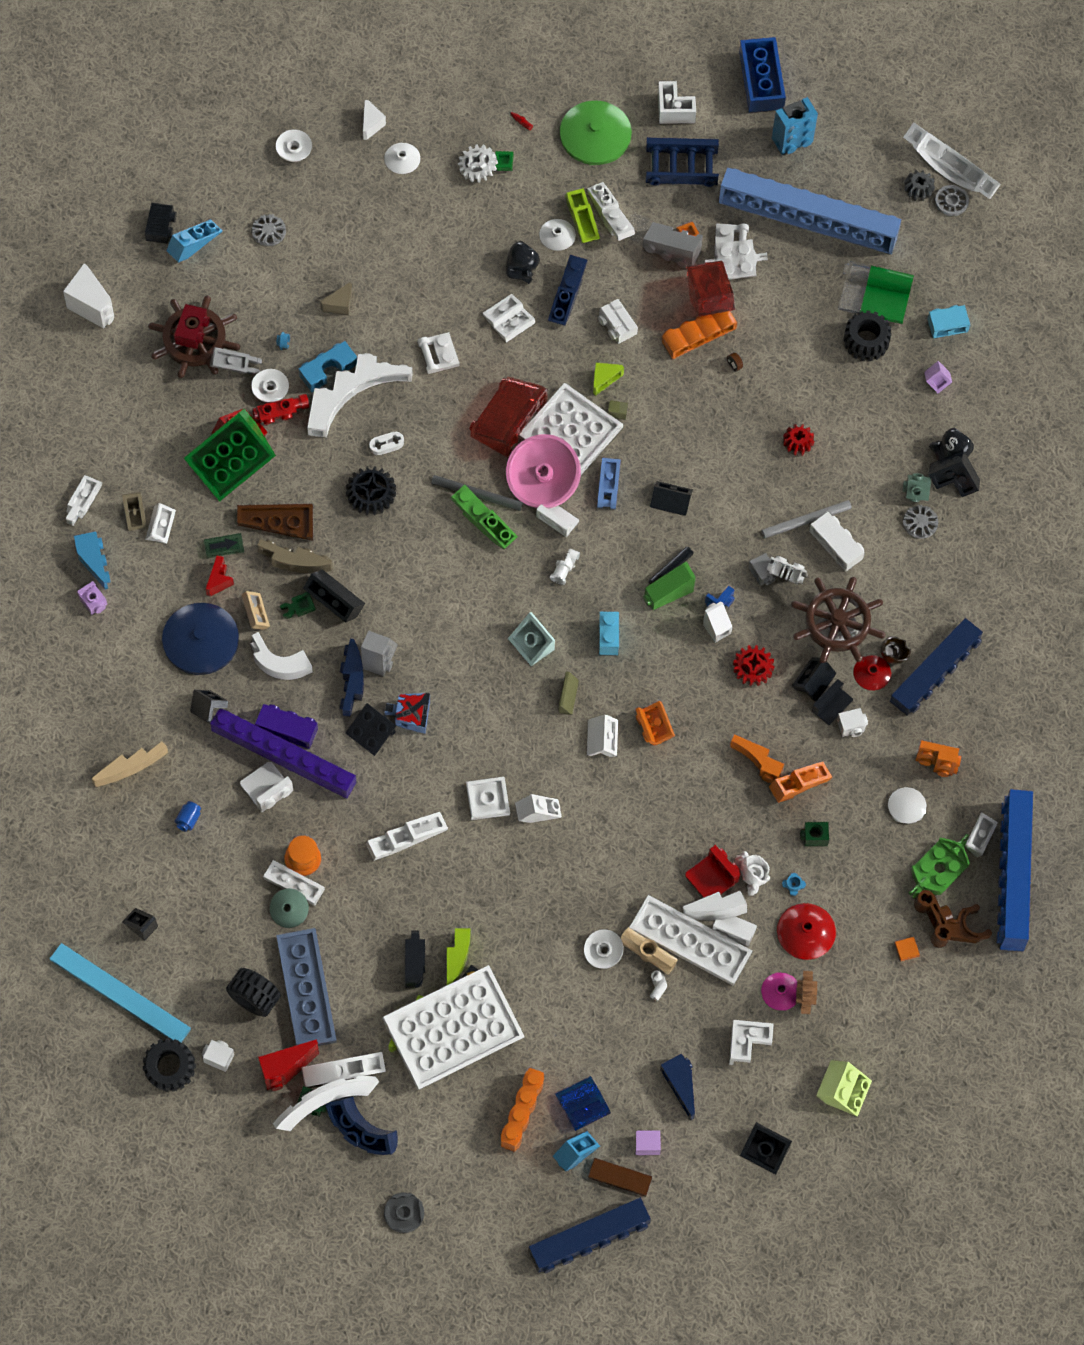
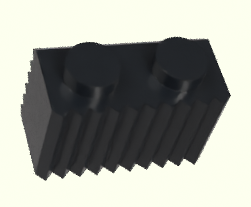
(159, 223)

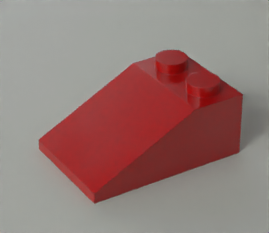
(284, 1065)

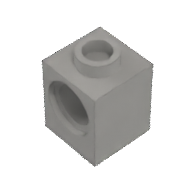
(759, 569)

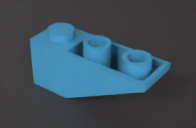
(191, 240)
(89, 554)

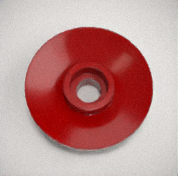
(871, 680)

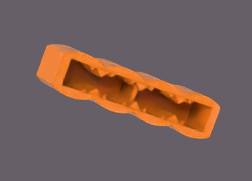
(697, 332)
(524, 1105)

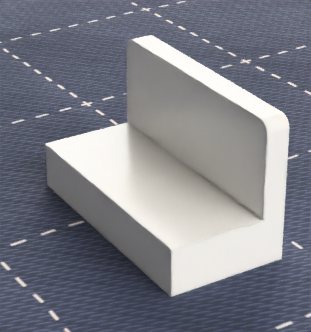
(557, 519)
(602, 736)
(736, 929)

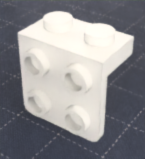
(266, 786)

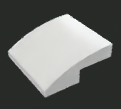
(503, 312)

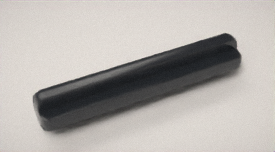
(679, 559)

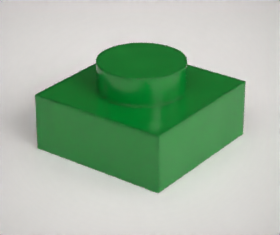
(505, 160)

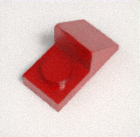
(217, 580)

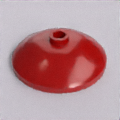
(806, 943)

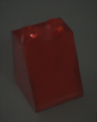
(710, 288)

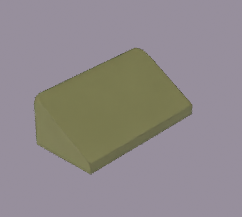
(568, 694)

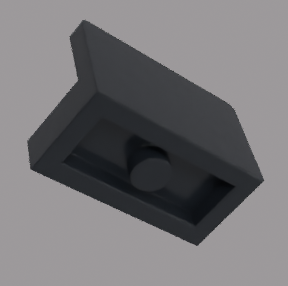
(671, 498)
(814, 678)
(204, 702)
(831, 703)

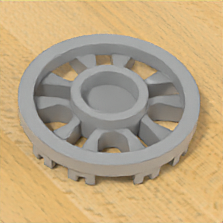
(952, 200)
(268, 230)
(920, 521)

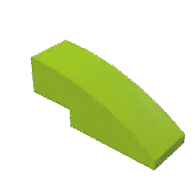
(582, 215)
(458, 955)

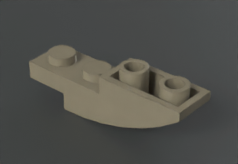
(301, 561)

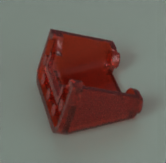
(508, 414)

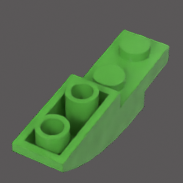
(485, 520)

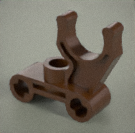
(944, 923)

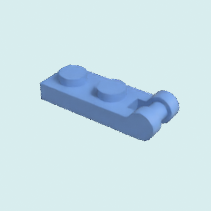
(608, 482)

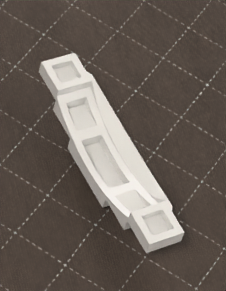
(950, 162)

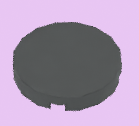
(404, 1212)

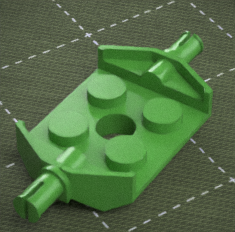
(944, 852)

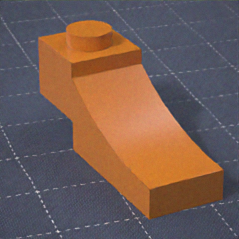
(768, 767)
(799, 781)

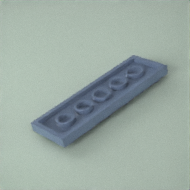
(306, 987)

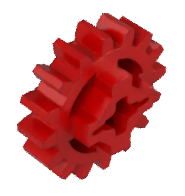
(762, 666)

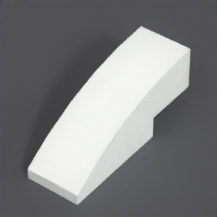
(716, 907)

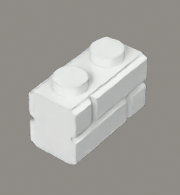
(617, 321)

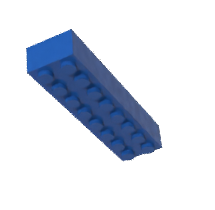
(1016, 870)

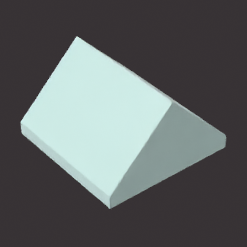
(532, 640)

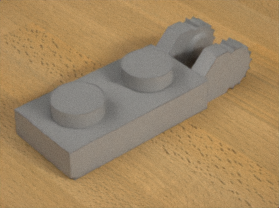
(233, 361)

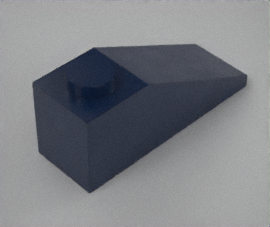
(679, 1077)

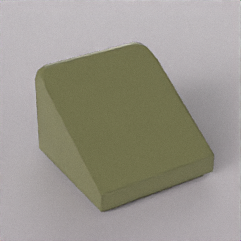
(618, 409)

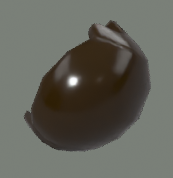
(895, 644)

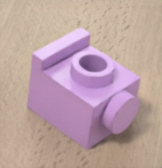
(93, 605)

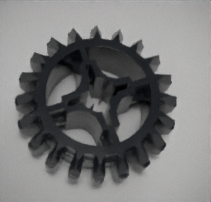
(385, 494)

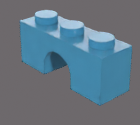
(339, 356)

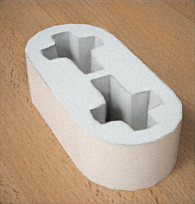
(388, 446)

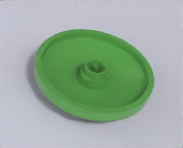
(595, 132)

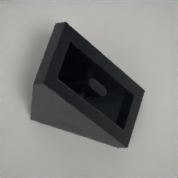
(141, 923)

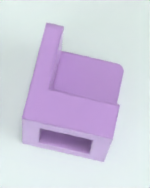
(938, 377)
(648, 1143)

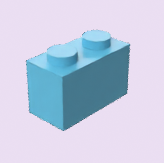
(948, 321)
(609, 633)

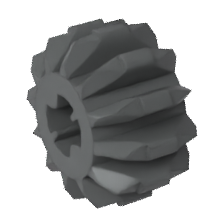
(919, 185)

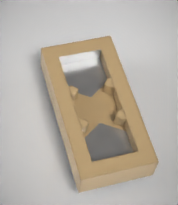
(255, 610)

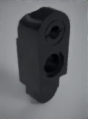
(414, 960)

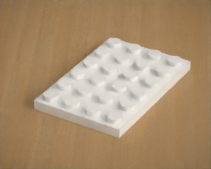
(453, 1027)

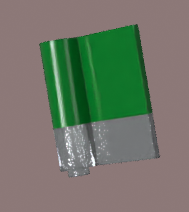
(875, 290)

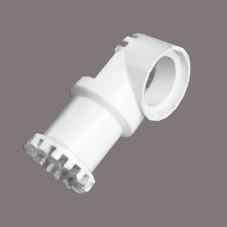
(564, 567)

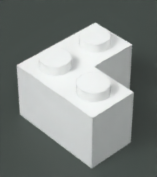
(673, 108)

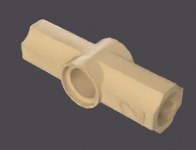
(658, 958)

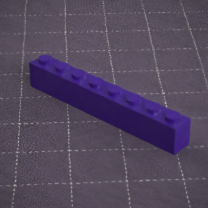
(283, 753)

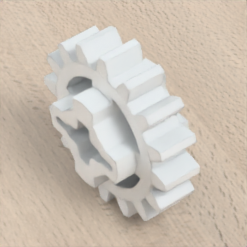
(477, 162)

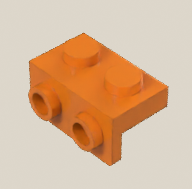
(654, 723)

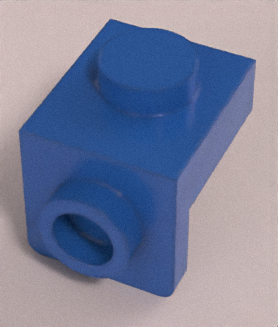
(726, 598)

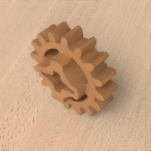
(806, 992)

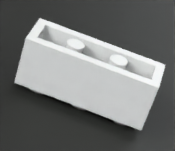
(837, 541)

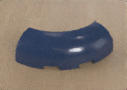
(358, 1130)

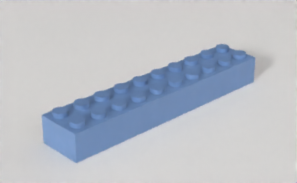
(809, 210)

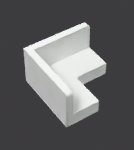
(746, 1033)

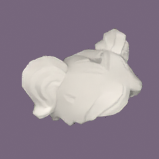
(750, 865)

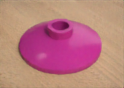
(776, 999)

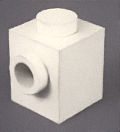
(852, 722)
(218, 1055)

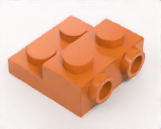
(942, 757)

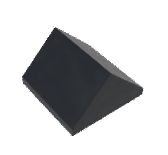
(766, 1148)

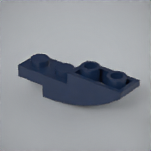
(568, 290)
(353, 672)

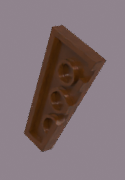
(283, 519)

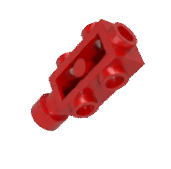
(277, 411)

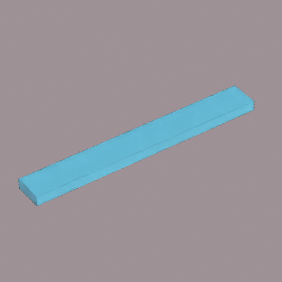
(119, 993)

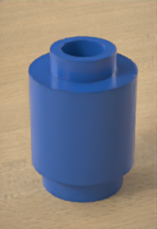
(188, 816)

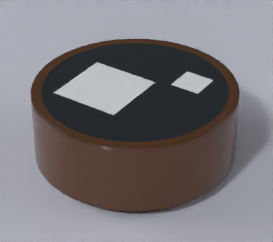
(735, 361)

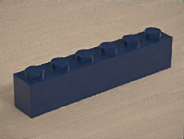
(936, 667)
(589, 1235)

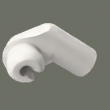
(659, 984)

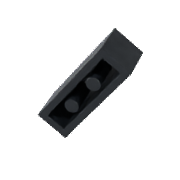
(333, 595)

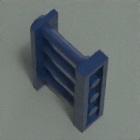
(682, 145)

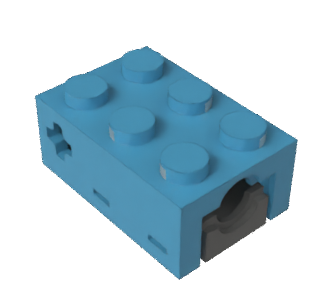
(794, 126)

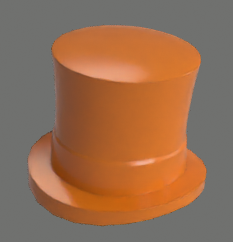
(303, 855)

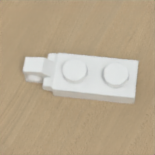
(82, 499)

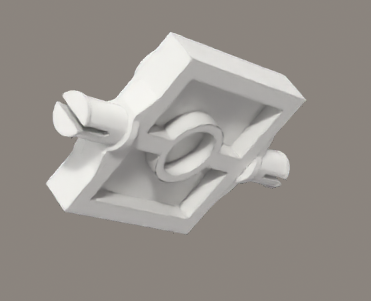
(738, 258)

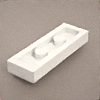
(287, 878)

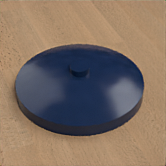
(200, 638)

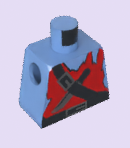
(410, 711)

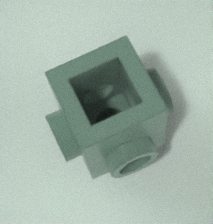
(917, 487)

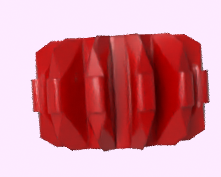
(804, 444)

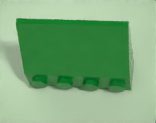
(230, 455)

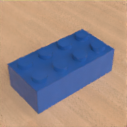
(762, 74)

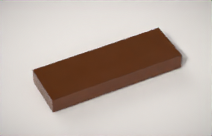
(620, 1177)

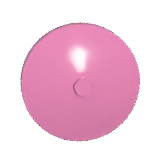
(543, 471)

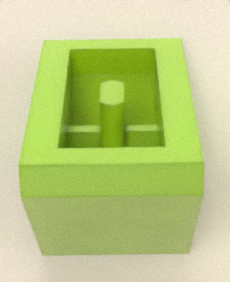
(605, 375)

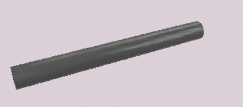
(481, 494)

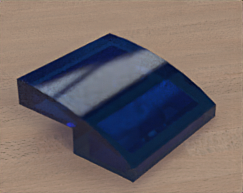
(583, 1103)

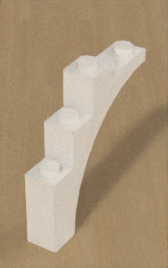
(347, 384)

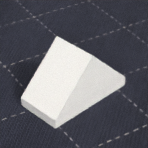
(373, 120)

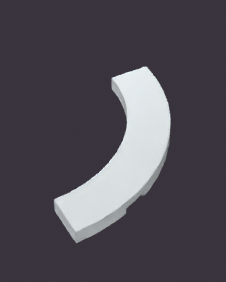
(329, 1092)

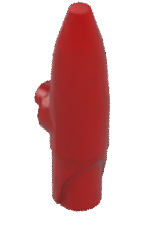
(522, 121)

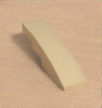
(123, 767)

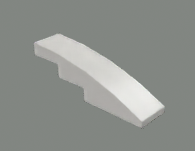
(406, 836)

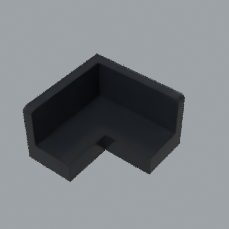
(955, 470)

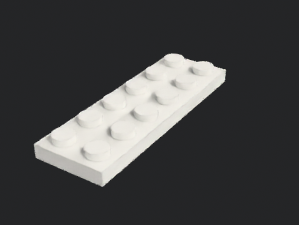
(691, 940)

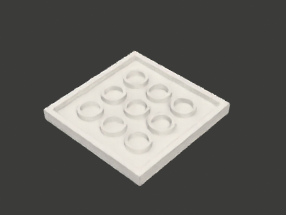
(575, 421)

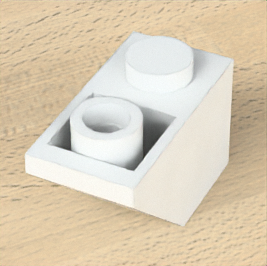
(717, 621)
(537, 808)

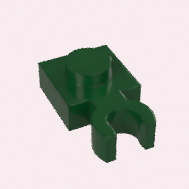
(300, 605)

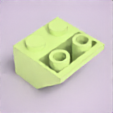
(844, 1087)

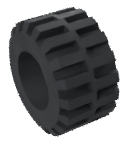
(867, 348)
(253, 992)
(162, 1049)

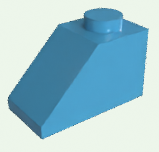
(575, 1150)

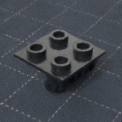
(371, 729)

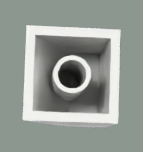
(88, 298)

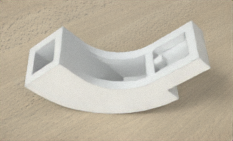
(279, 667)

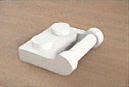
(725, 233)
(444, 351)

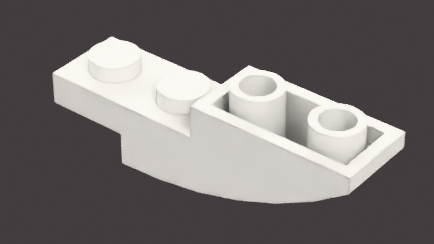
(610, 212)
(343, 1068)

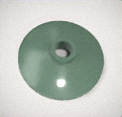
(298, 910)

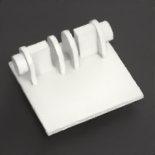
(797, 570)

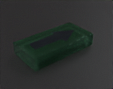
(224, 545)

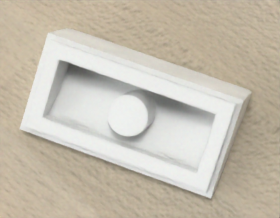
(160, 523)
(981, 835)

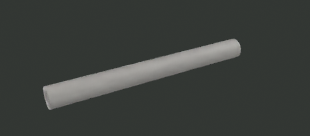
(805, 519)

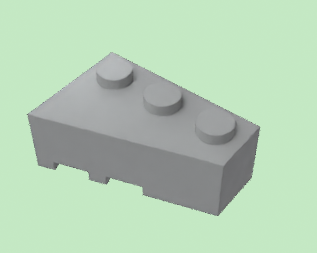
(673, 245)
(377, 653)

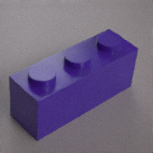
(287, 725)

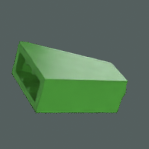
(670, 587)

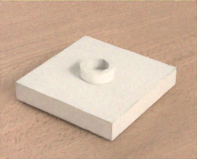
(487, 798)

